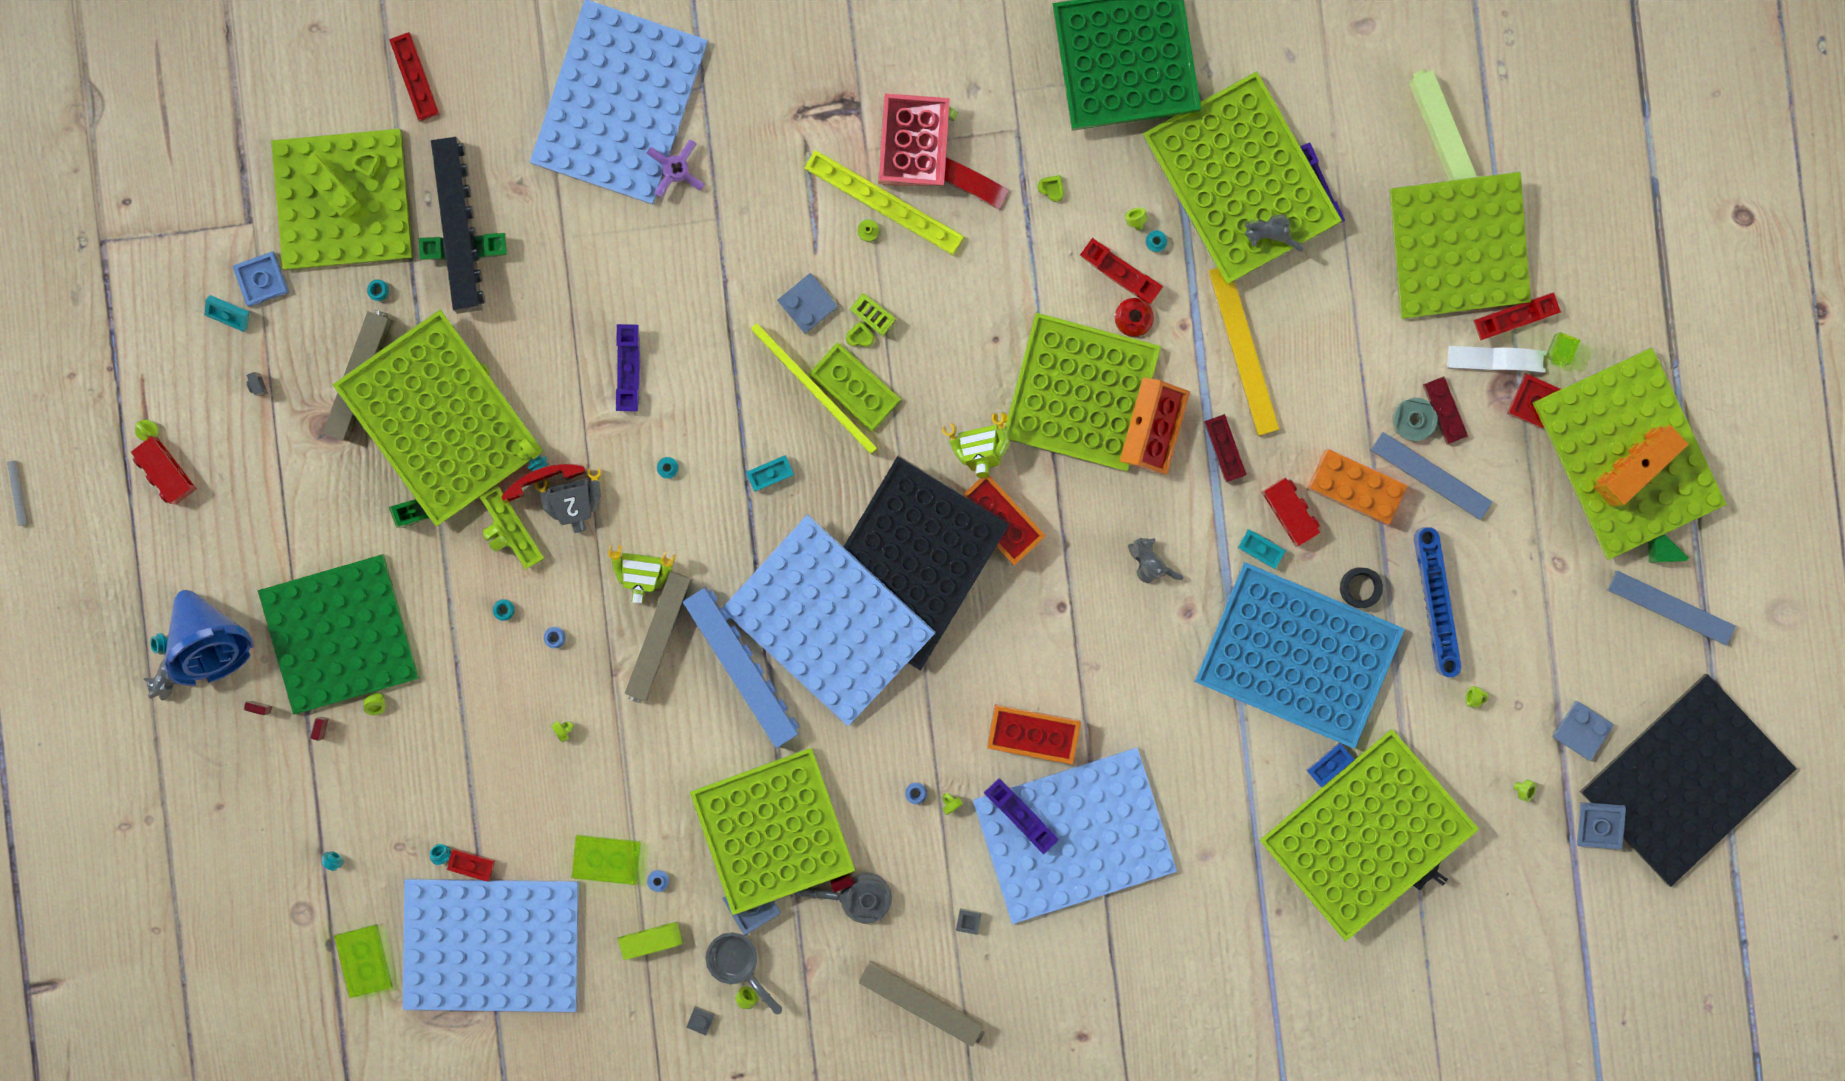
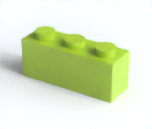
(329, 186)

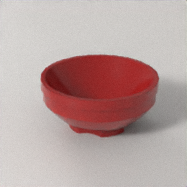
(1131, 328)

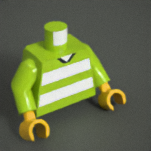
(982, 446)
(640, 572)

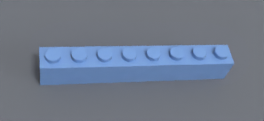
(740, 666)

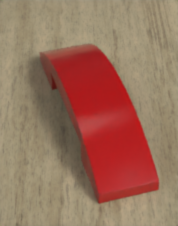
(975, 183)
(1120, 271)
(1517, 316)
(515, 490)

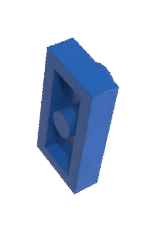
(1330, 765)

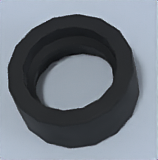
(1373, 599)

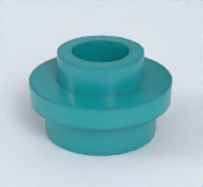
(1149, 241)
(373, 285)
(538, 463)
(674, 467)
(497, 610)
(159, 643)
(440, 854)
(332, 860)

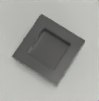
(256, 384)
(968, 921)
(700, 1020)

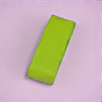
(650, 940)

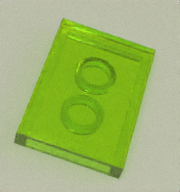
(606, 859)
(363, 961)

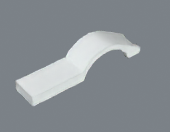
(1496, 359)

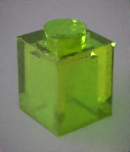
(1562, 349)

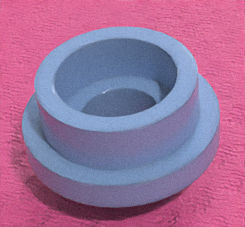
(548, 640)
(916, 800)
(658, 874)

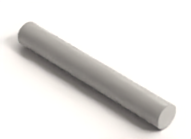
(17, 493)

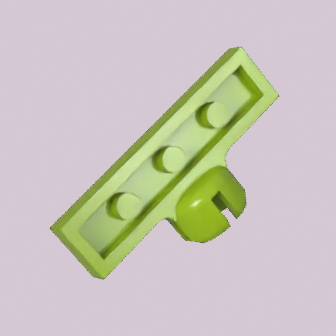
(509, 529)

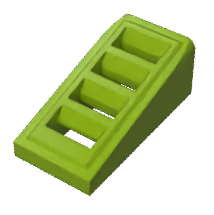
(885, 327)

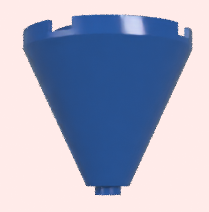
(203, 642)

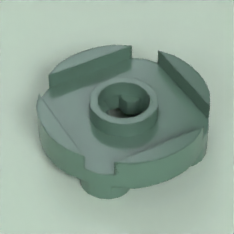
(1424, 412)

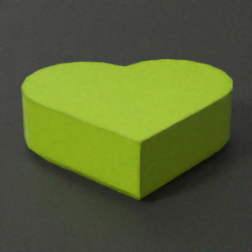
(366, 164)
(1051, 187)
(860, 336)

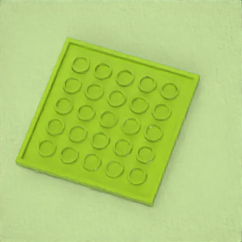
(313, 231)
(1460, 244)
(1078, 390)
(772, 831)

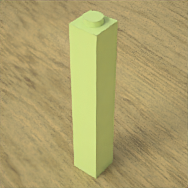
(1441, 126)

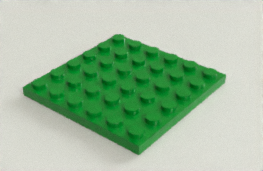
(1125, 60)
(338, 634)

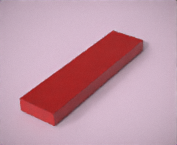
(414, 76)

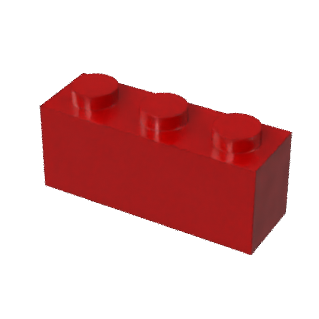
(162, 470)
(1291, 511)

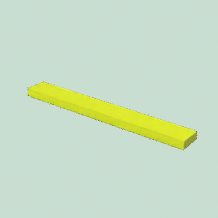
(884, 202)
(813, 388)

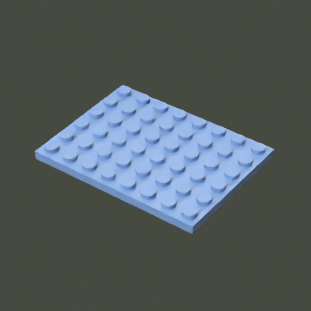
(616, 99)
(828, 620)
(1104, 832)
(490, 945)

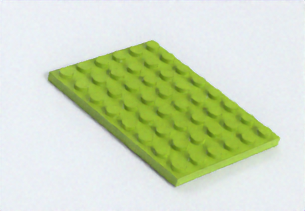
(1240, 167)
(436, 417)
(1597, 425)
(1368, 835)

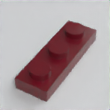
(1446, 409)
(1225, 448)

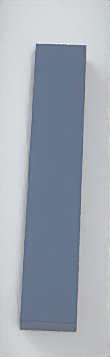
(1431, 476)
(1671, 608)

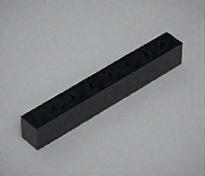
(457, 225)

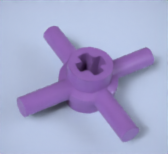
(667, 170)

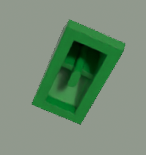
(407, 513)
(1664, 550)

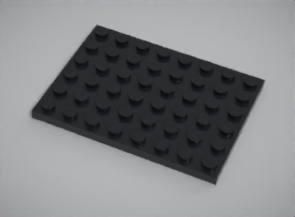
(925, 544)
(1690, 779)

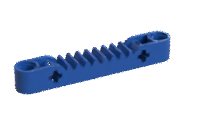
(1437, 602)

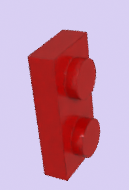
(471, 865)

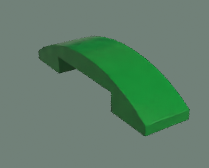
(488, 246)

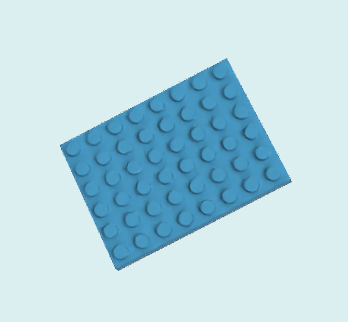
(1299, 655)

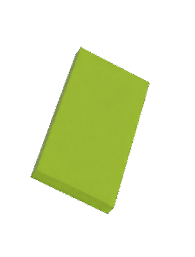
(854, 386)

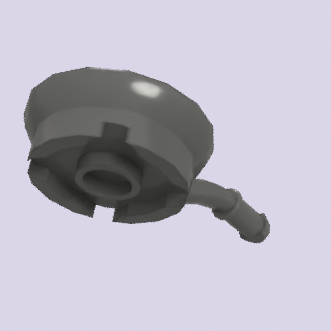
(863, 901)
(732, 960)

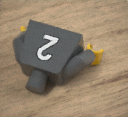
(571, 501)

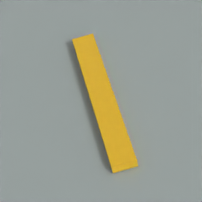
(1244, 354)

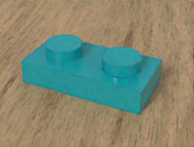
(226, 313)
(770, 473)
(1261, 549)

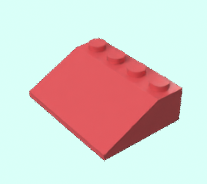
(913, 140)

